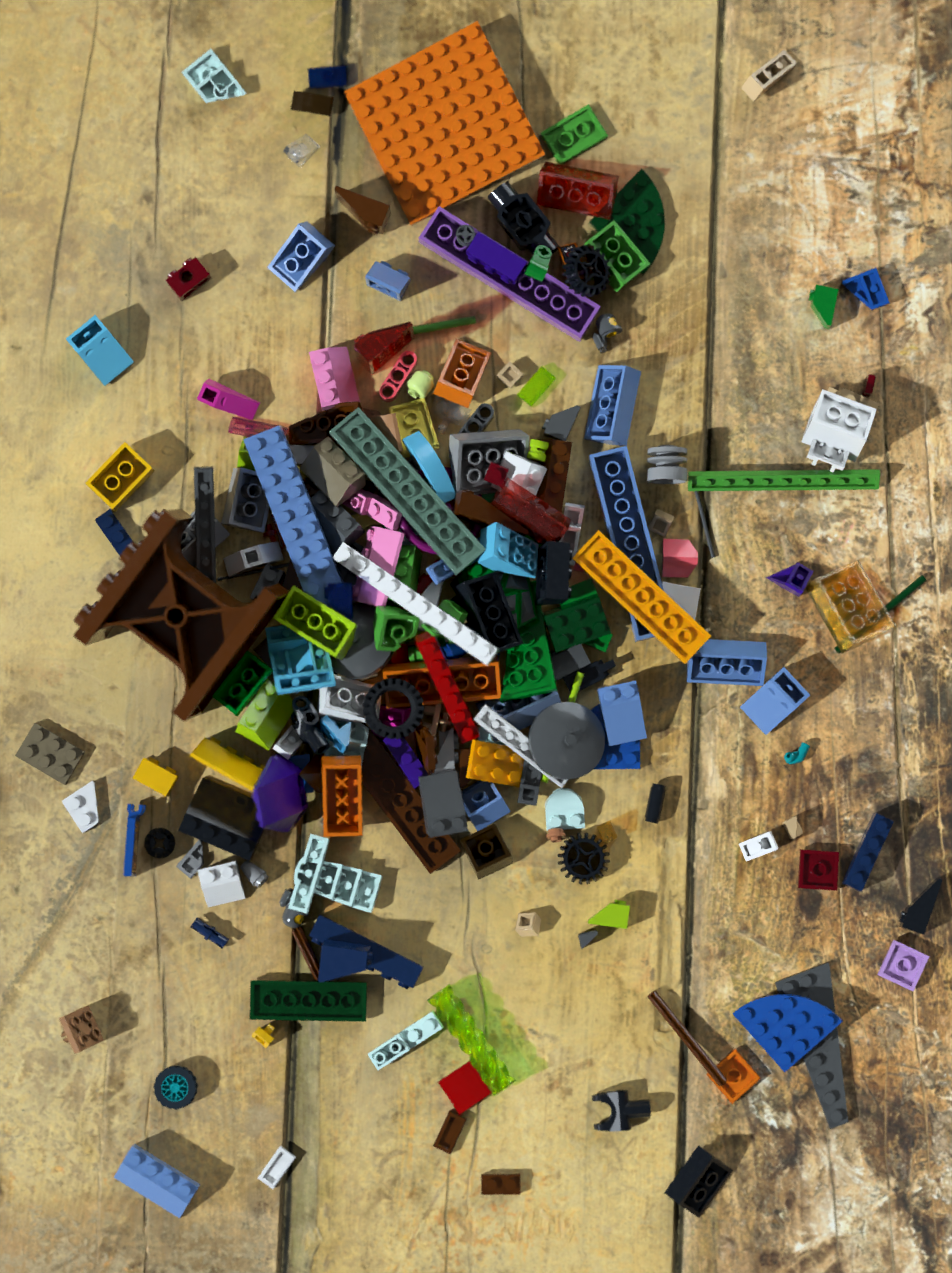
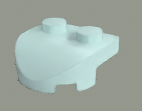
(564, 810)

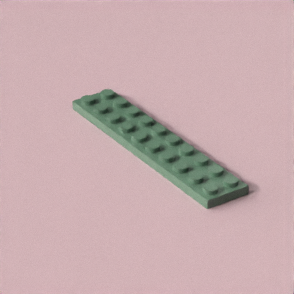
(407, 491)

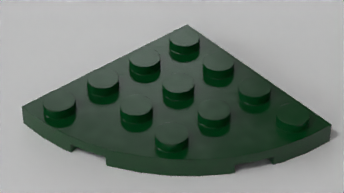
(639, 214)

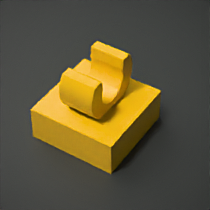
(263, 1036)

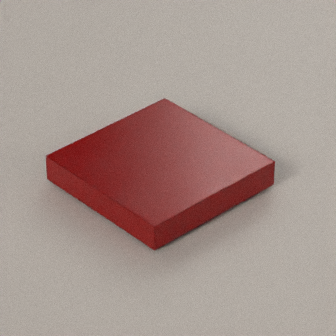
(464, 1087)

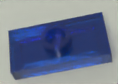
(327, 77)

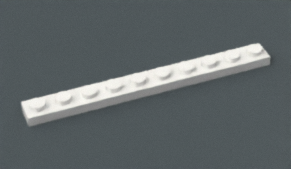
(415, 604)

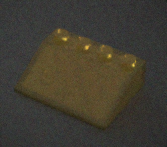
(850, 606)

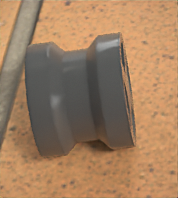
(465, 231)

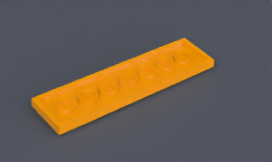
(641, 597)

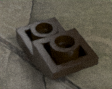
(312, 103)

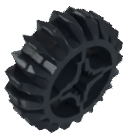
(580, 272)
(598, 850)

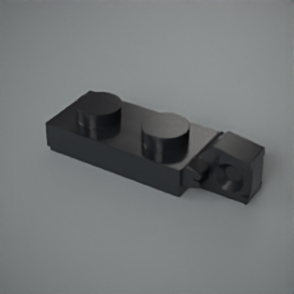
(592, 674)

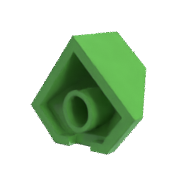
(393, 627)

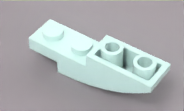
(405, 1040)

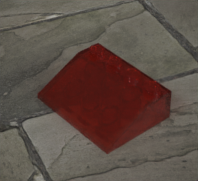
(381, 345)

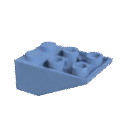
(774, 701)

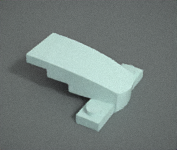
(331, 880)

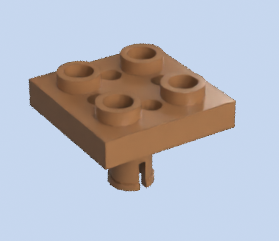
(80, 1029)

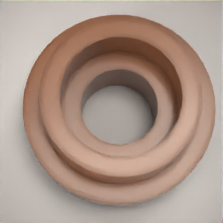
(556, 835)

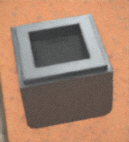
(586, 937)

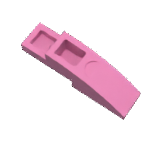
(375, 507)

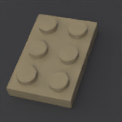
(49, 753)

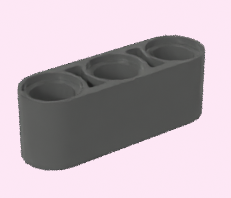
(477, 419)

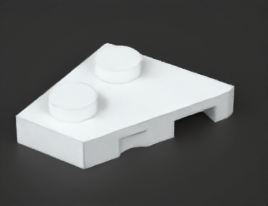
(83, 807)

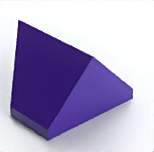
(792, 578)

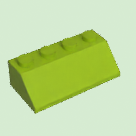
(316, 623)

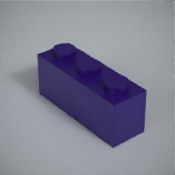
(496, 258)
(406, 759)

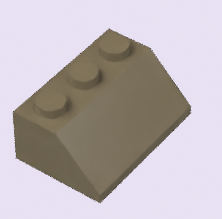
(333, 472)

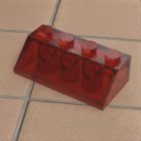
(577, 190)
(530, 512)

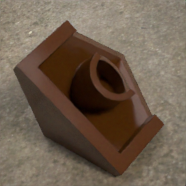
(313, 773)

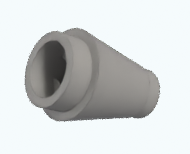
(254, 874)

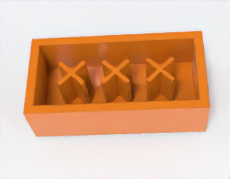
(342, 795)

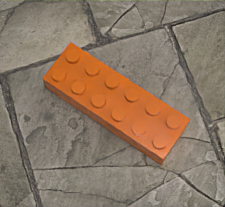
(471, 675)

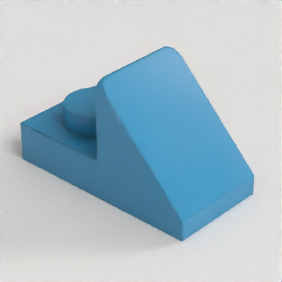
(337, 736)

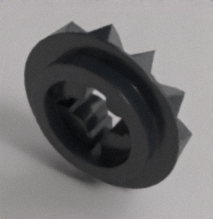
(169, 843)

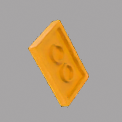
(494, 764)

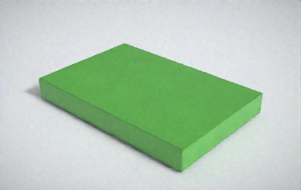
(574, 135)

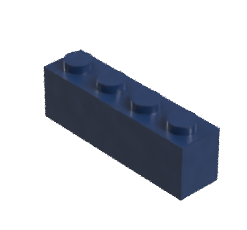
(867, 852)

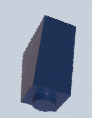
(343, 959)

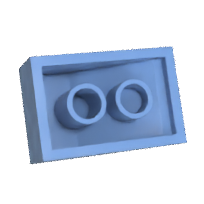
(300, 255)
(622, 713)

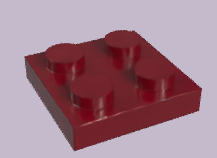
(818, 870)

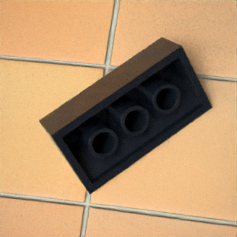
(489, 611)

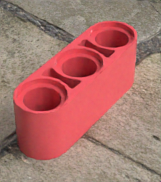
(400, 367)

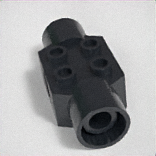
(522, 219)

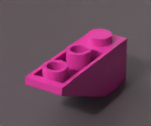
(228, 400)

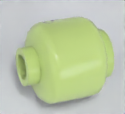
(420, 384)

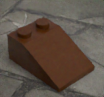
(369, 212)

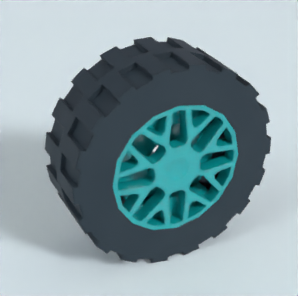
(175, 1087)

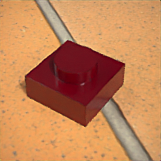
(496, 474)

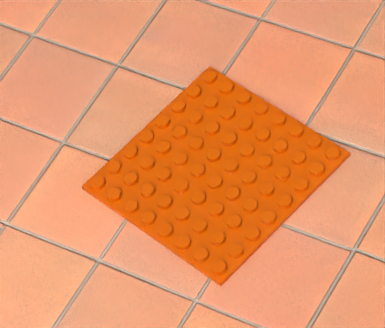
(444, 123)

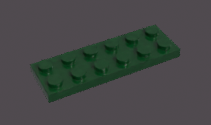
(308, 1000)

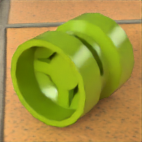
(537, 455)

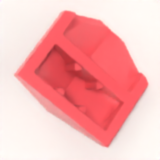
(678, 558)

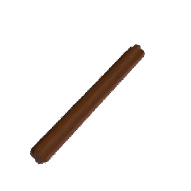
(687, 1038)

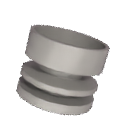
(667, 465)

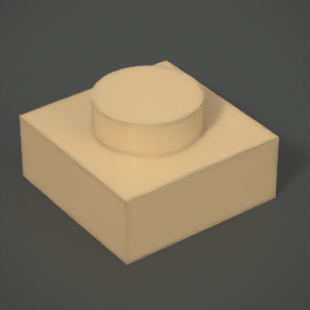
(510, 375)

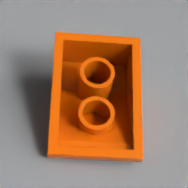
(462, 373)

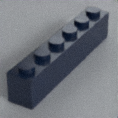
(384, 960)

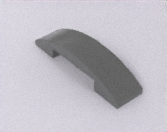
(529, 784)

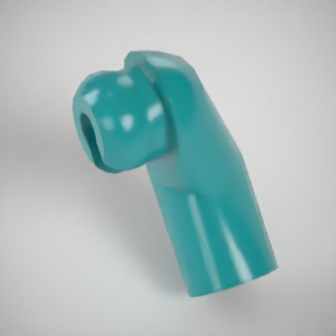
(797, 756)

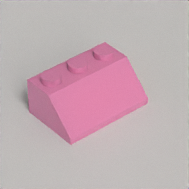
(333, 376)

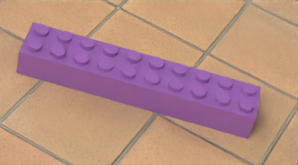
(546, 299)

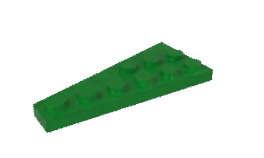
(530, 664)

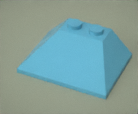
(297, 662)

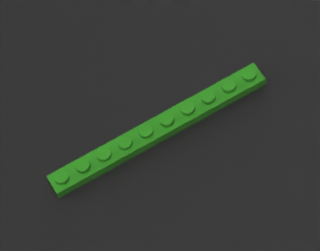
(783, 480)

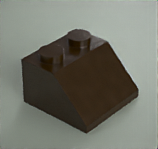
(486, 851)

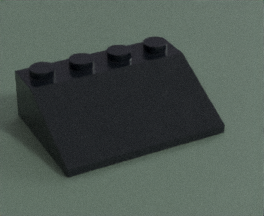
(223, 819)

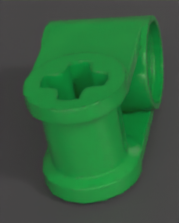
(539, 263)

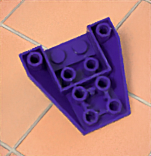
(280, 795)

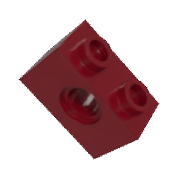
(199, 277)

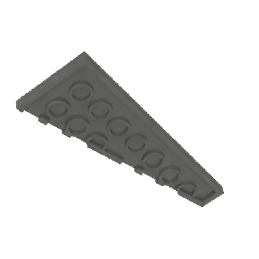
(824, 1058)

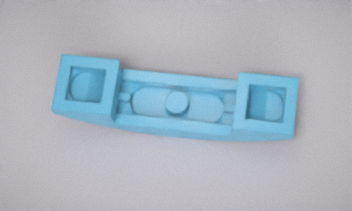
(430, 465)

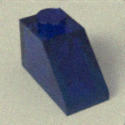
(340, 598)

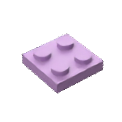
(903, 965)

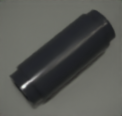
(655, 803)

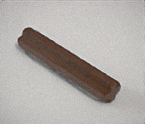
(307, 951)

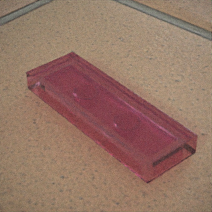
(250, 427)

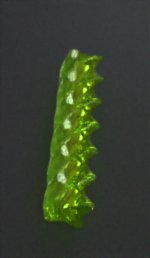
(471, 1040)

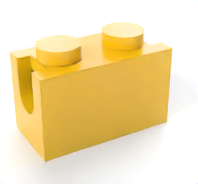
(155, 776)

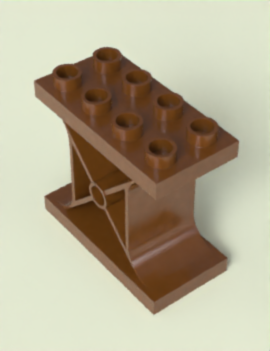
(150, 603)

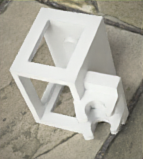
(837, 429)

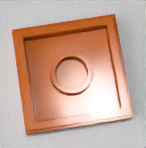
(739, 1076)

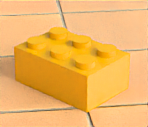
(120, 476)

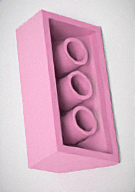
(382, 549)

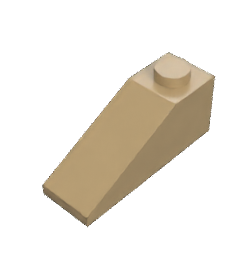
(768, 75)

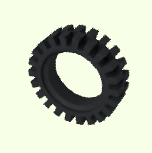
(409, 725)

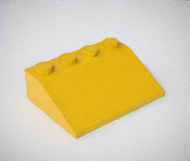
(227, 762)

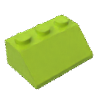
(265, 716)

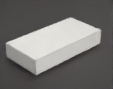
(276, 1167)

